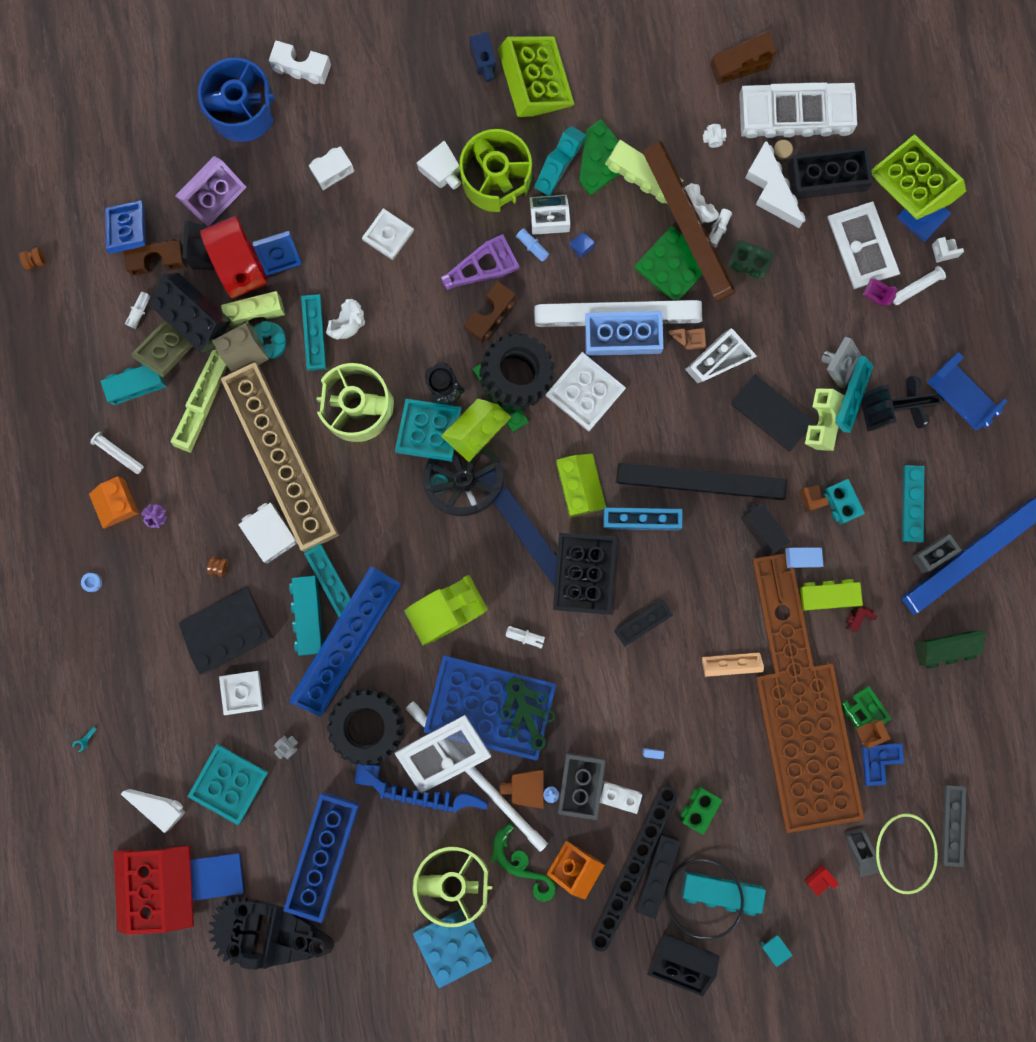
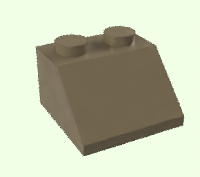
(240, 348)

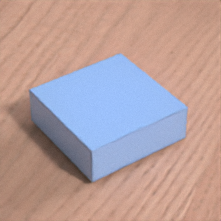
(653, 753)

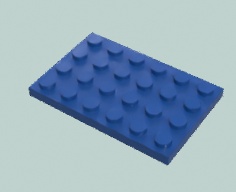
(480, 694)

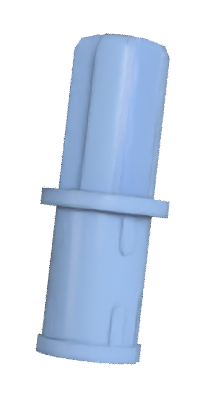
(532, 245)
(551, 794)

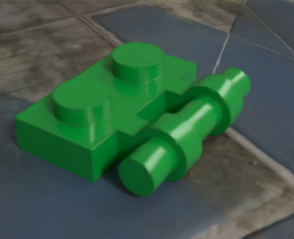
(868, 704)

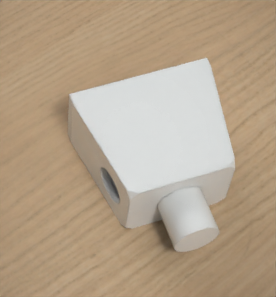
(440, 167)

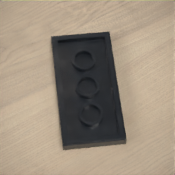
(772, 413)

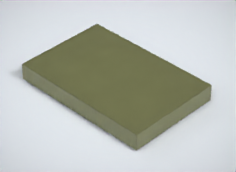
(162, 349)

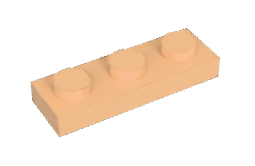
(732, 664)

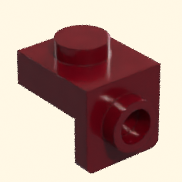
(855, 619)

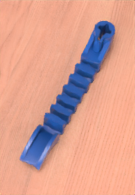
(370, 776)

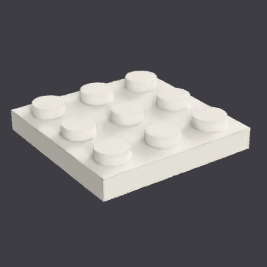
(585, 391)

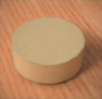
(783, 149)

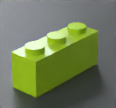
(830, 595)

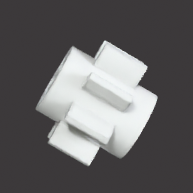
(714, 135)

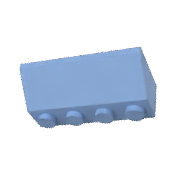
(623, 333)

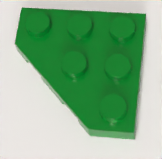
(596, 151)

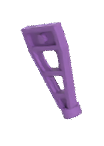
(501, 254)

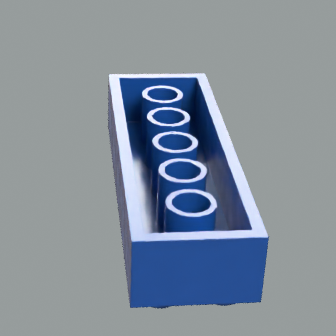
(322, 857)

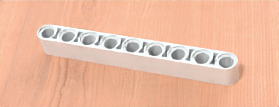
(574, 313)

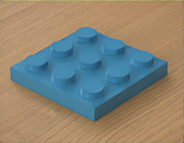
(452, 950)

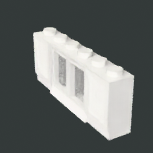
(798, 109)

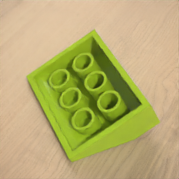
(535, 75)
(918, 178)

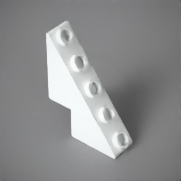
(776, 194)

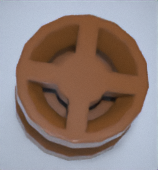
(217, 566)

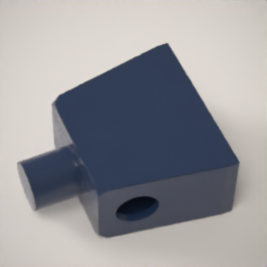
(483, 55)

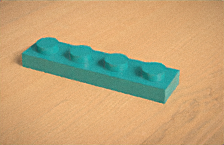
(313, 332)
(854, 394)
(913, 504)
(328, 578)

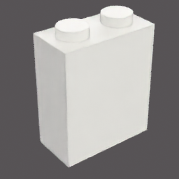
(268, 532)

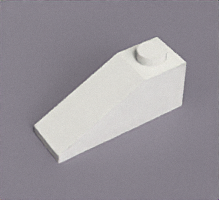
(159, 810)

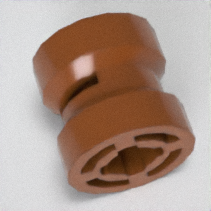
(32, 258)

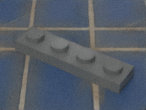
(953, 826)

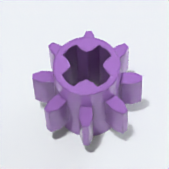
(154, 516)

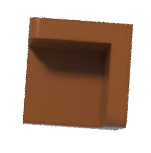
(813, 498)
(872, 733)

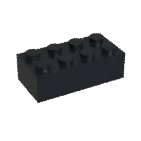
(830, 173)
(189, 312)

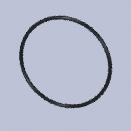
(673, 918)

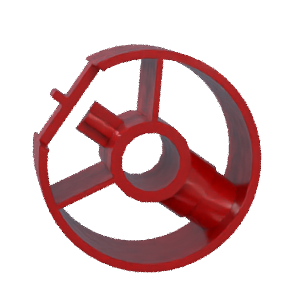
(233, 257)

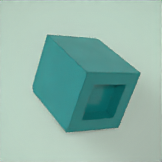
(776, 950)

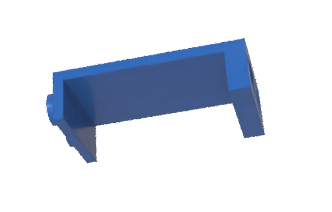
(965, 395)

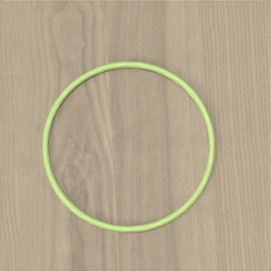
(878, 860)

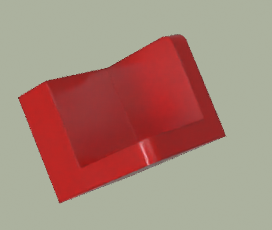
(821, 880)

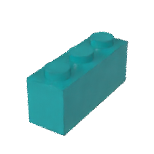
(131, 384)

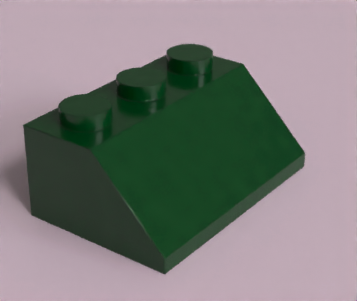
(950, 648)

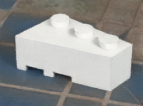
(720, 356)

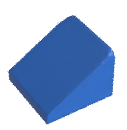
(582, 244)

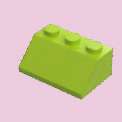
(476, 428)
(580, 484)

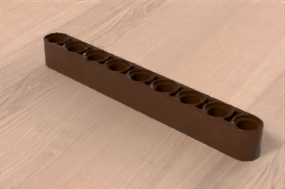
(689, 221)

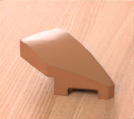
(690, 339)

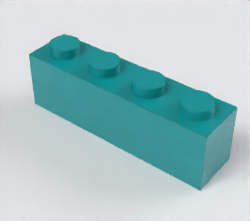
(307, 615)
(722, 892)

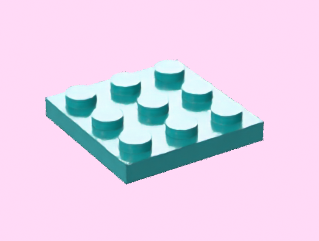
(423, 427)
(228, 784)

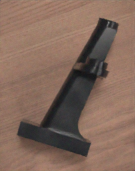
(880, 408)

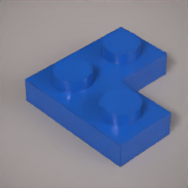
(875, 760)

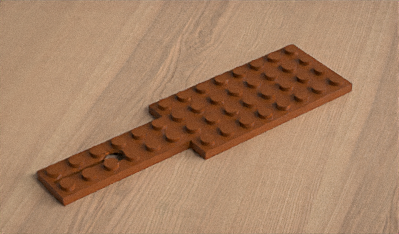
(802, 713)

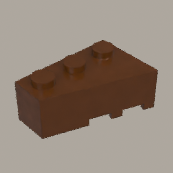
(744, 59)

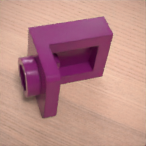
(879, 292)

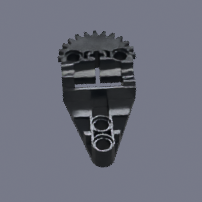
(282, 940)

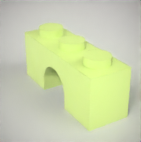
(264, 305)
(828, 404)

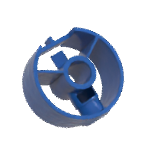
(236, 98)

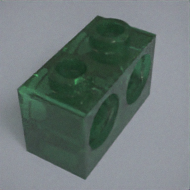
(752, 254)

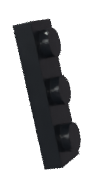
(643, 623)

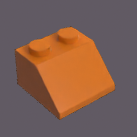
(113, 502)
(575, 870)

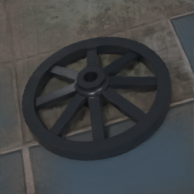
(464, 475)

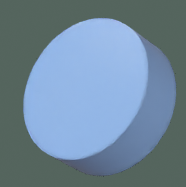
(91, 582)

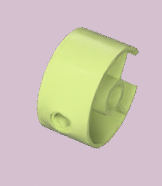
(370, 403)
(434, 886)

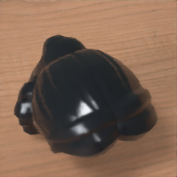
(443, 383)

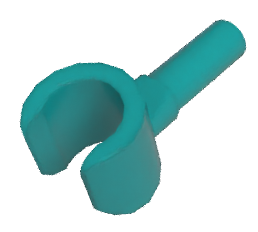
(84, 742)

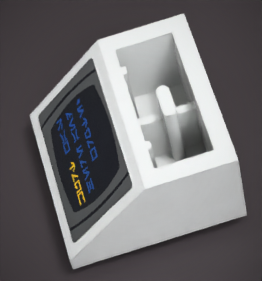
(550, 214)

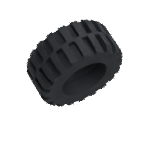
(524, 349)
(340, 734)

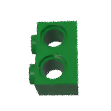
(705, 812)

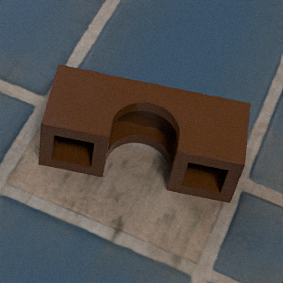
(139, 259)
(482, 326)

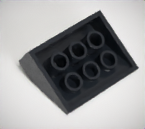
(586, 573)
(224, 631)

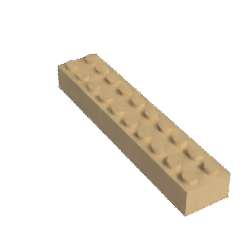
(279, 457)

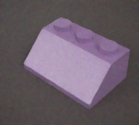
(211, 191)

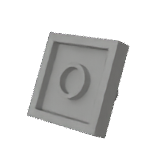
(843, 362)

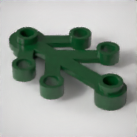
(524, 710)

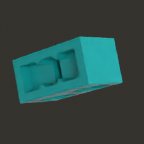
(847, 500)

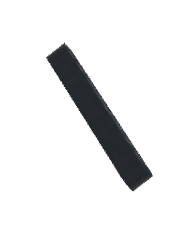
(701, 481)
(633, 877)

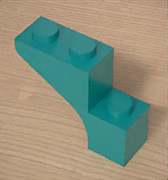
(559, 160)

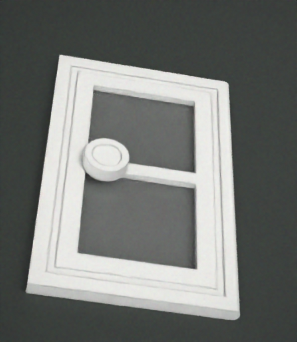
(863, 244)
(443, 754)

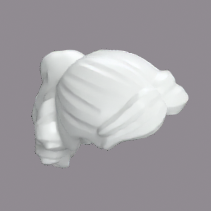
(706, 212)
(349, 321)

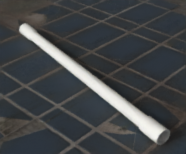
(532, 835)

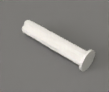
(919, 285)
(117, 453)

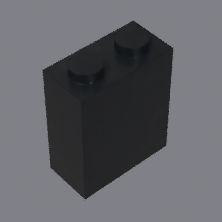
(765, 529)

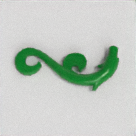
(518, 870)

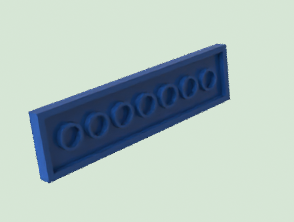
(345, 642)

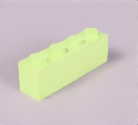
(634, 168)

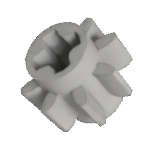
(285, 747)

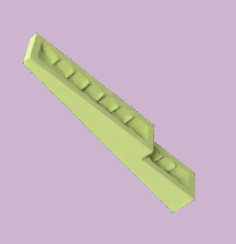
(199, 403)

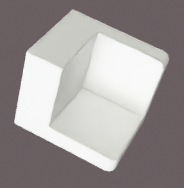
(946, 249)

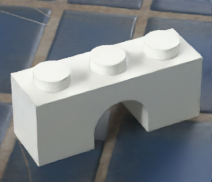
(313, 69)

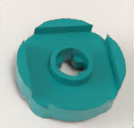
(278, 339)

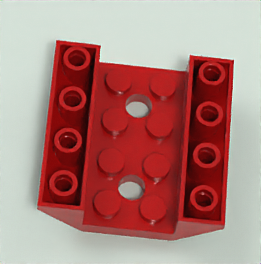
(164, 891)

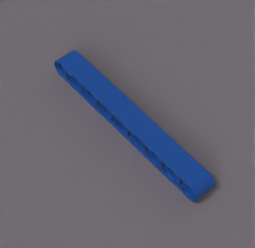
(971, 557)

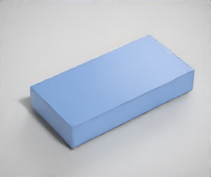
(804, 557)

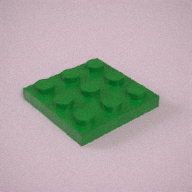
(670, 265)

